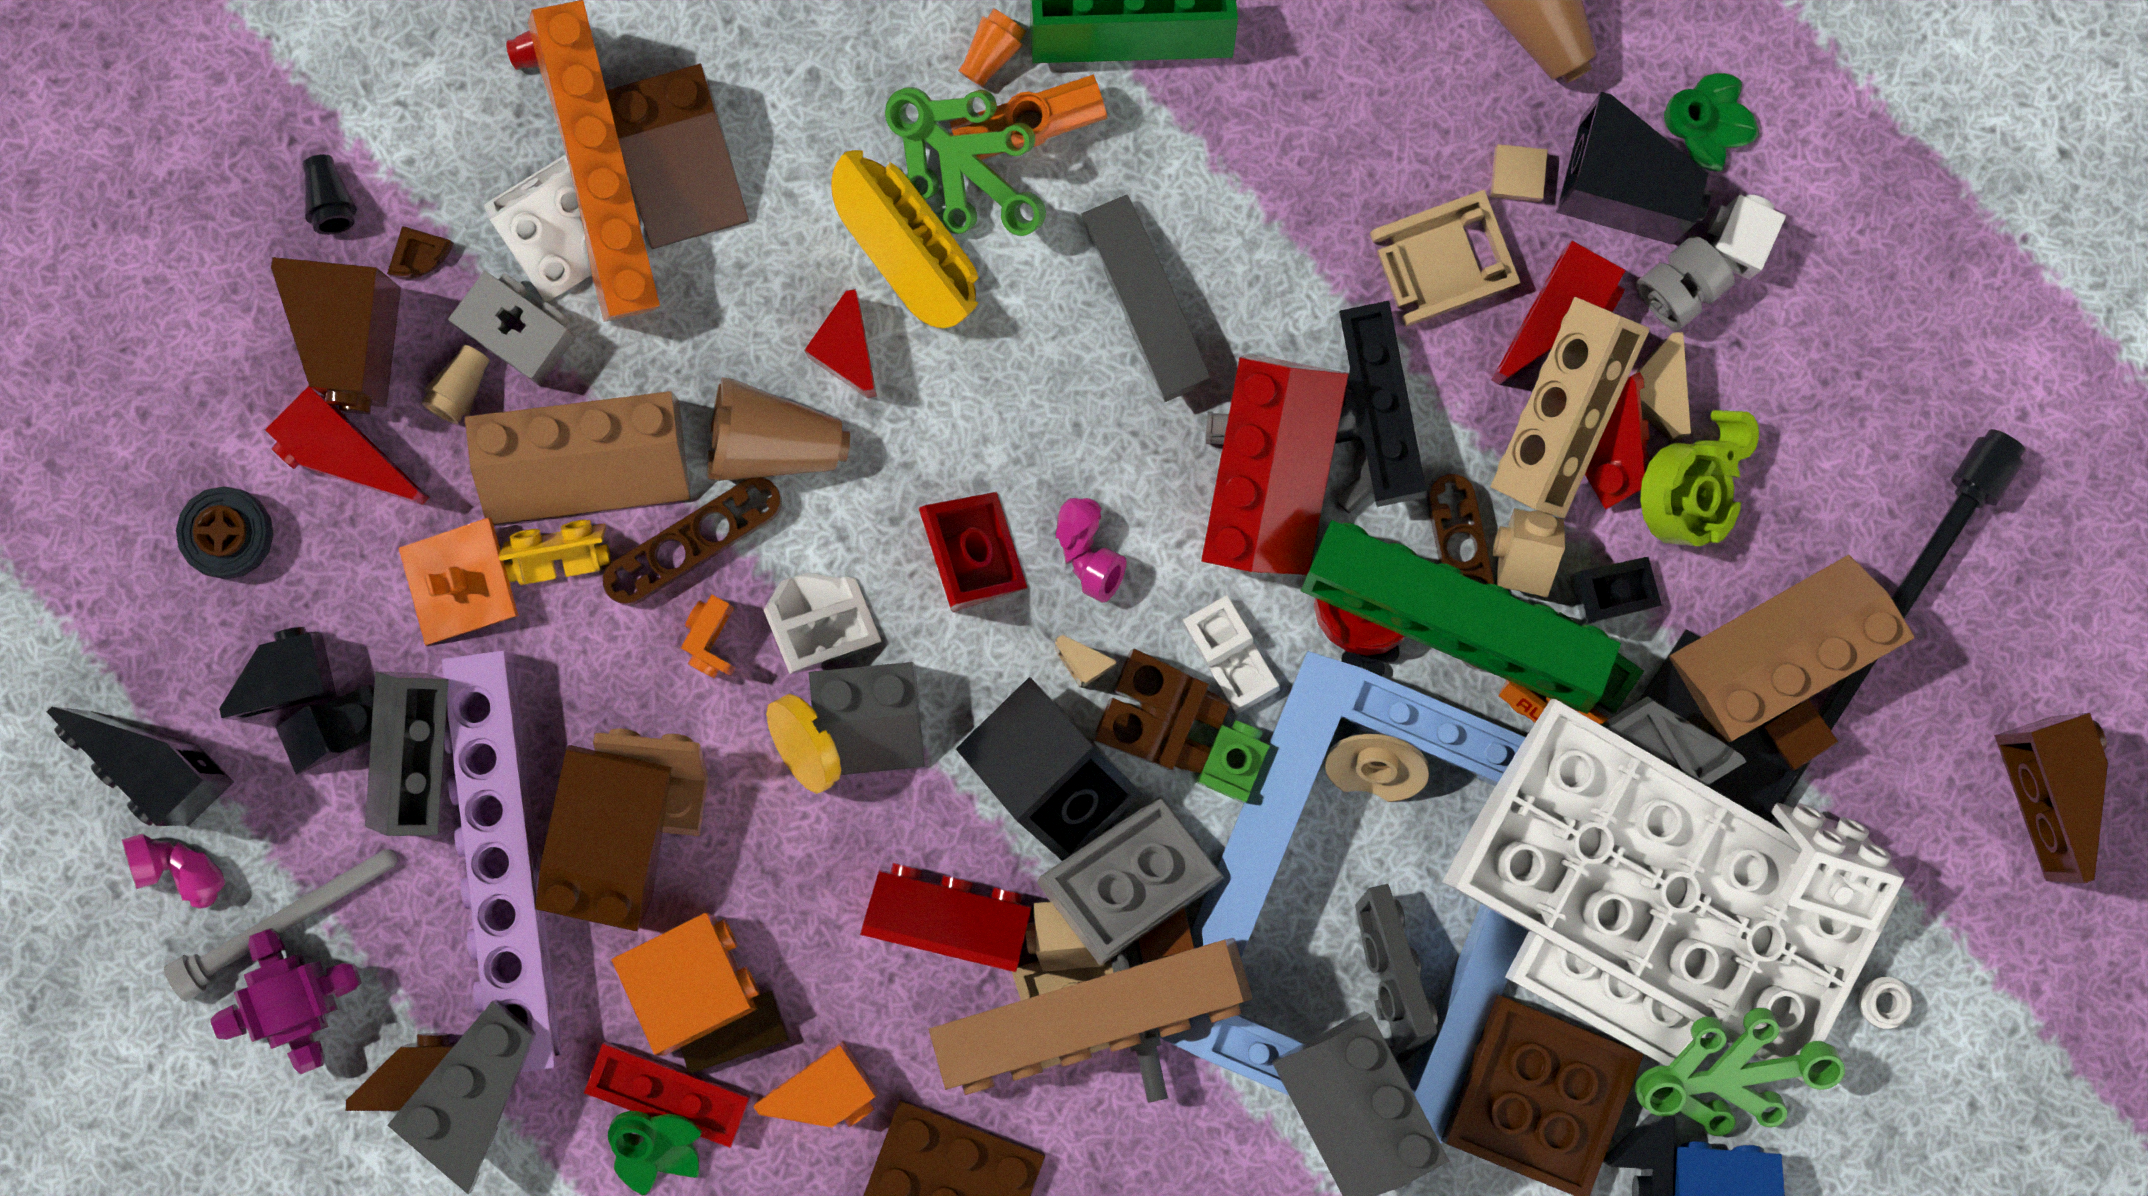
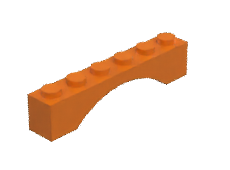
(594, 159)

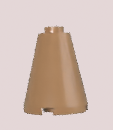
(1550, 32)
(770, 435)

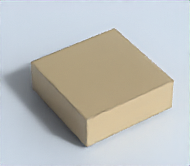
(1519, 173)

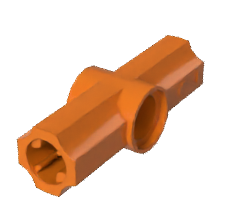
(1061, 110)

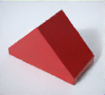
(842, 346)

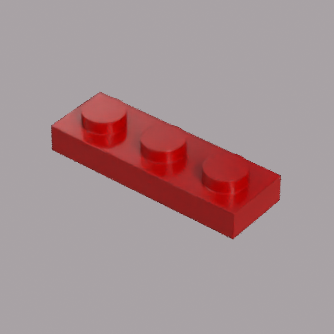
(660, 1089)

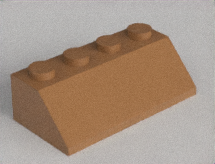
(578, 457)
(1790, 648)

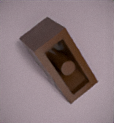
(400, 1074)

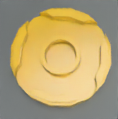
(804, 750)

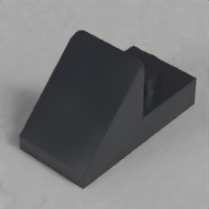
(1615, 590)
(328, 730)
(1652, 1150)

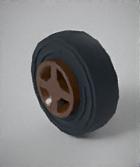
(204, 529)

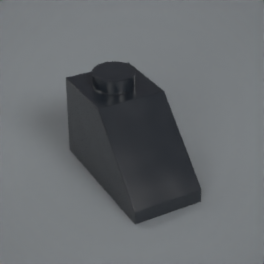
(281, 676)

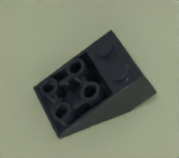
(161, 774)

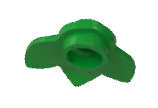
(1719, 121)
(659, 1145)

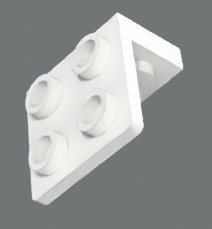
(544, 229)
(1838, 868)

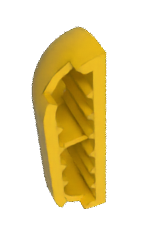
(904, 240)

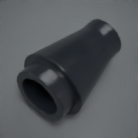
(326, 197)

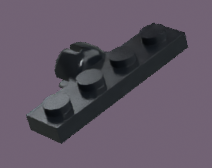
(1378, 405)

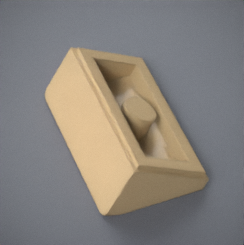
(1081, 661)

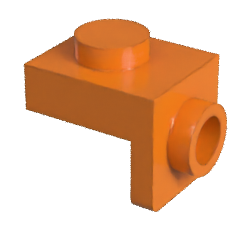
(705, 626)

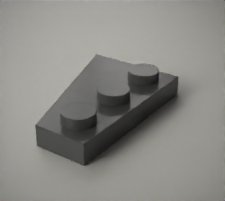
(1400, 992)
(463, 1098)

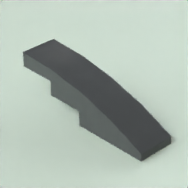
(1146, 298)

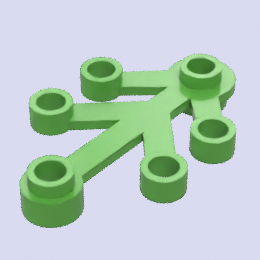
(959, 156)
(1673, 1087)

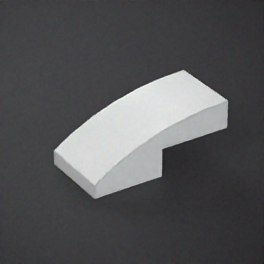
(1231, 655)

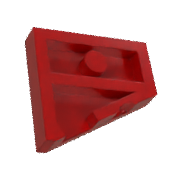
(1622, 451)

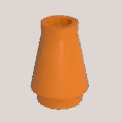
(991, 47)

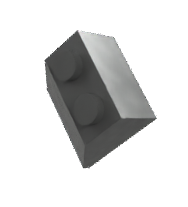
(870, 716)

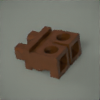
(1165, 714)

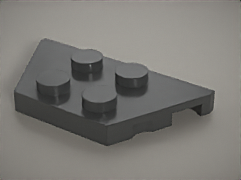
(1675, 740)

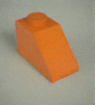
(823, 1092)

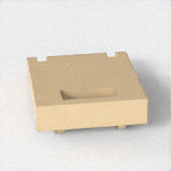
(1435, 262)

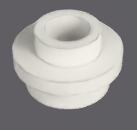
(1901, 1004)

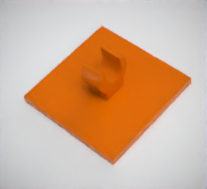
(458, 581)

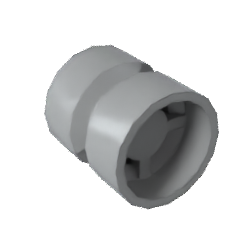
(1693, 276)

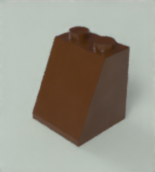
(342, 328)

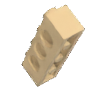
(1569, 408)

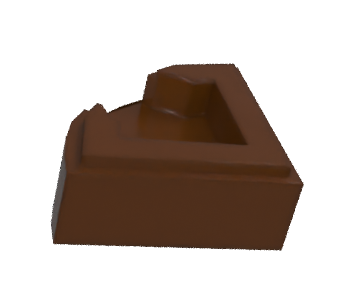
(417, 253)

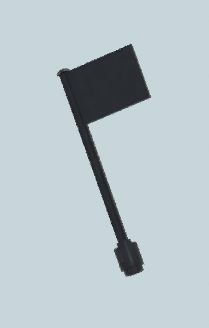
(1765, 774)

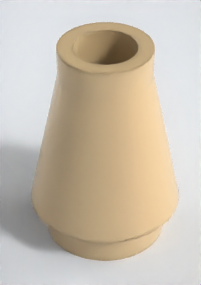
(456, 386)

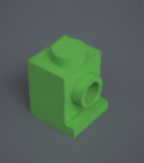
(1219, 775)

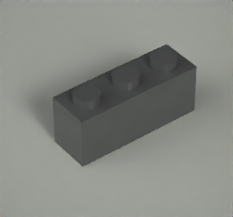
(406, 753)

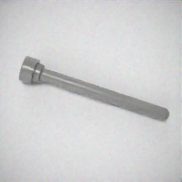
(190, 975)

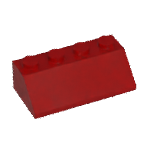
(1274, 466)

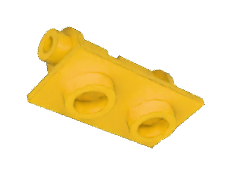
(534, 553)

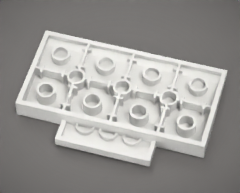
(1651, 897)

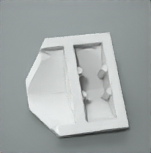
(819, 620)

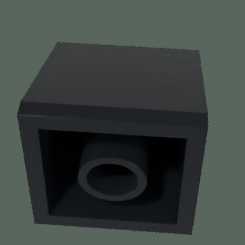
(1631, 176)
(1047, 771)

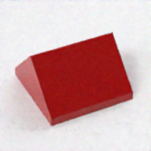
(972, 549)

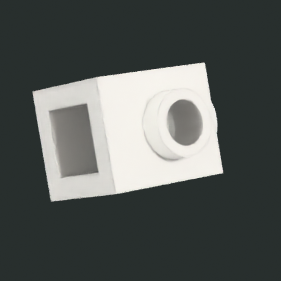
(1745, 233)

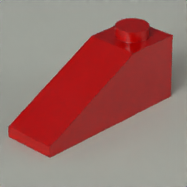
(1575, 274)
(330, 444)

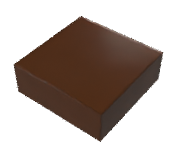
(1800, 735)

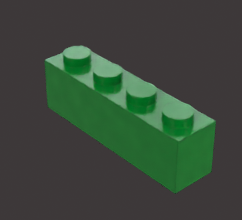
(1131, 30)

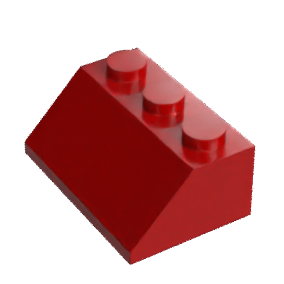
(947, 917)

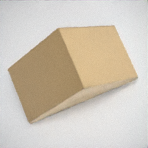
(1666, 390)

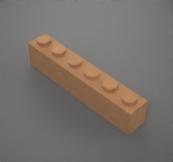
(1089, 1014)

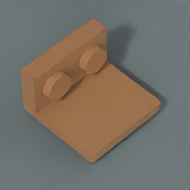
(687, 777)

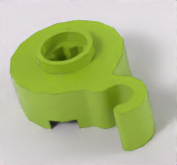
(1691, 486)

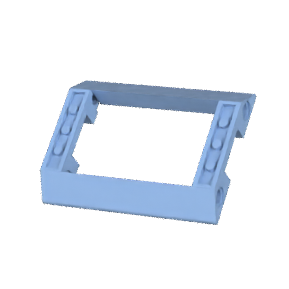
(1317, 701)

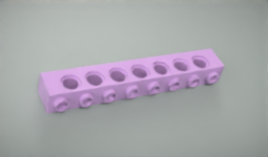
(514, 833)

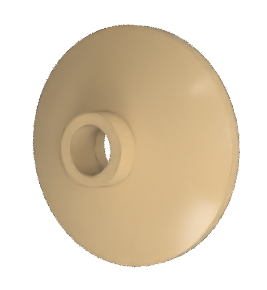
(1377, 766)

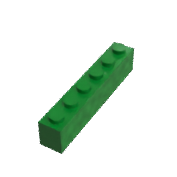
(1461, 616)

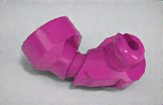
(1098, 571)
(193, 872)

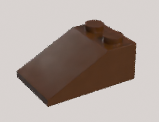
(676, 156)
(2060, 789)
(603, 838)

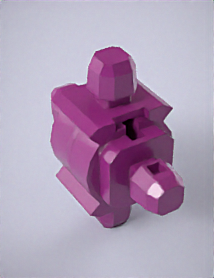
(285, 1001)

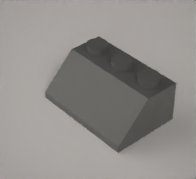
(1360, 1109)

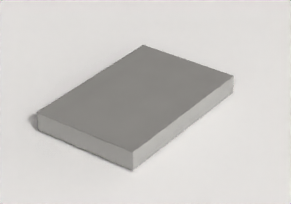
(1130, 880)

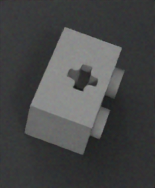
(488, 308)

